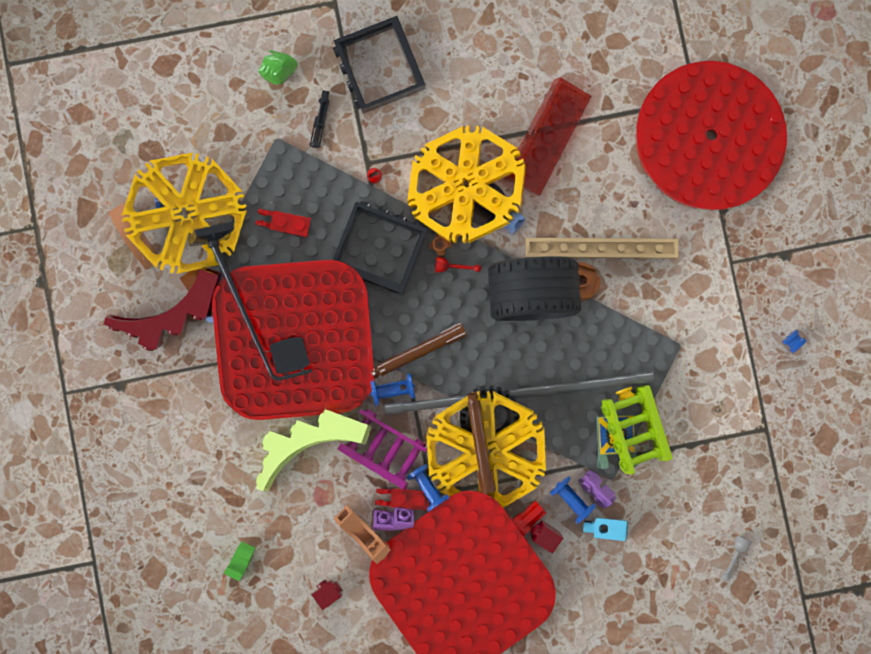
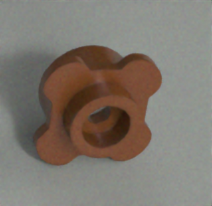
(439, 249)

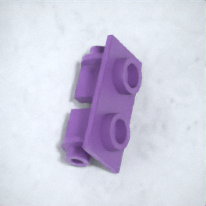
(602, 496)

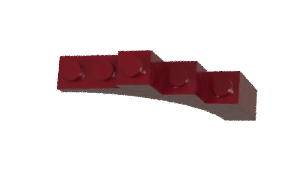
(152, 328)

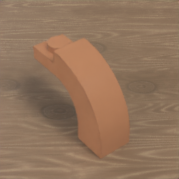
(115, 215)
(362, 534)

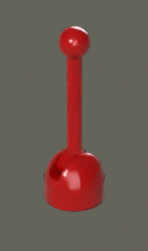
(442, 265)

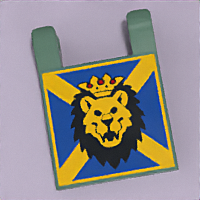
(605, 440)

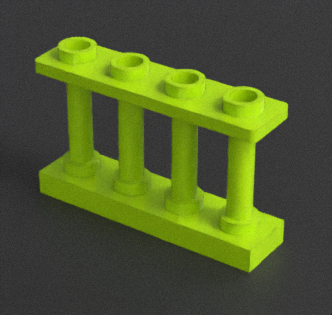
(655, 429)

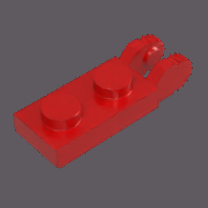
(285, 223)
(404, 499)

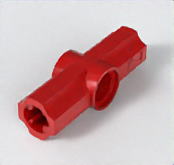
(529, 517)

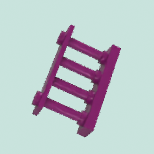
(383, 467)

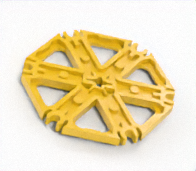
(478, 188)
(172, 199)
(499, 456)

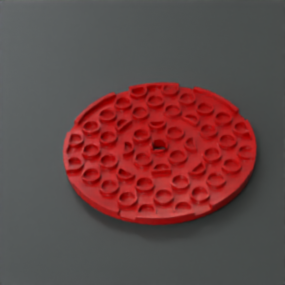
(706, 171)

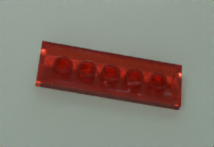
(550, 133)

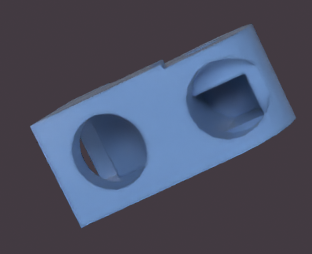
(516, 224)

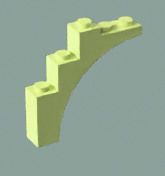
(303, 436)

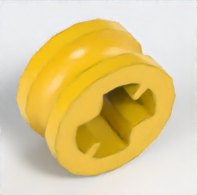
(625, 393)

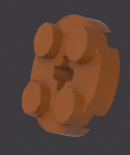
(591, 281)

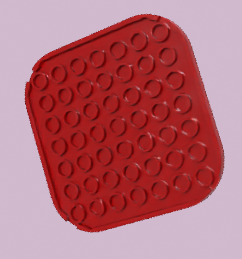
(302, 299)
(463, 579)

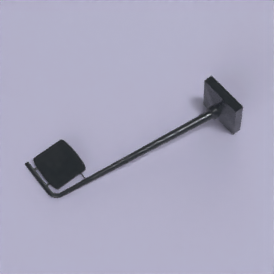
(287, 354)

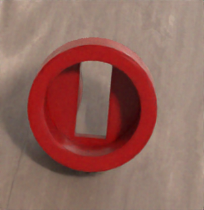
(375, 179)

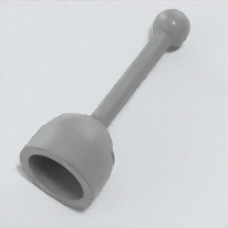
(529, 455)
(741, 545)

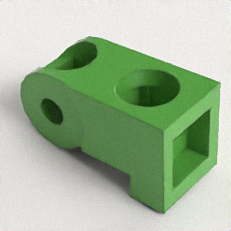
(240, 561)

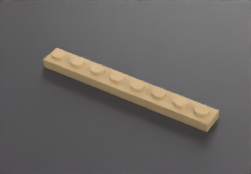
(602, 247)

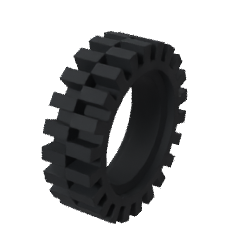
(513, 416)

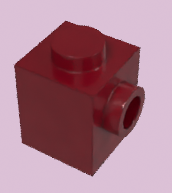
(546, 536)
(327, 593)

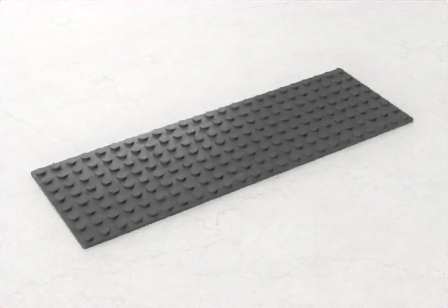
(494, 352)

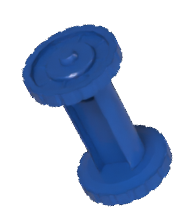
(392, 389)
(427, 486)
(572, 499)

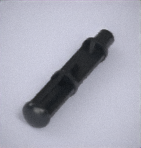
(319, 122)

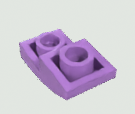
(397, 520)

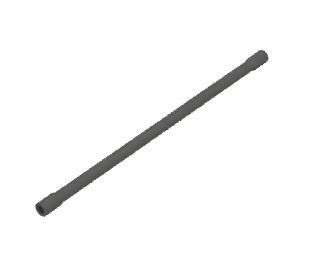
(637, 378)

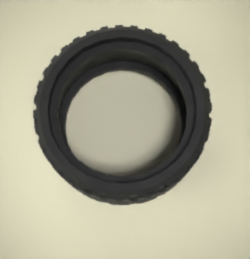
(534, 288)

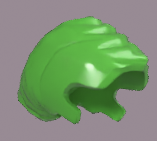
(277, 67)

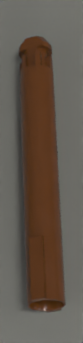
(445, 338)
(485, 474)

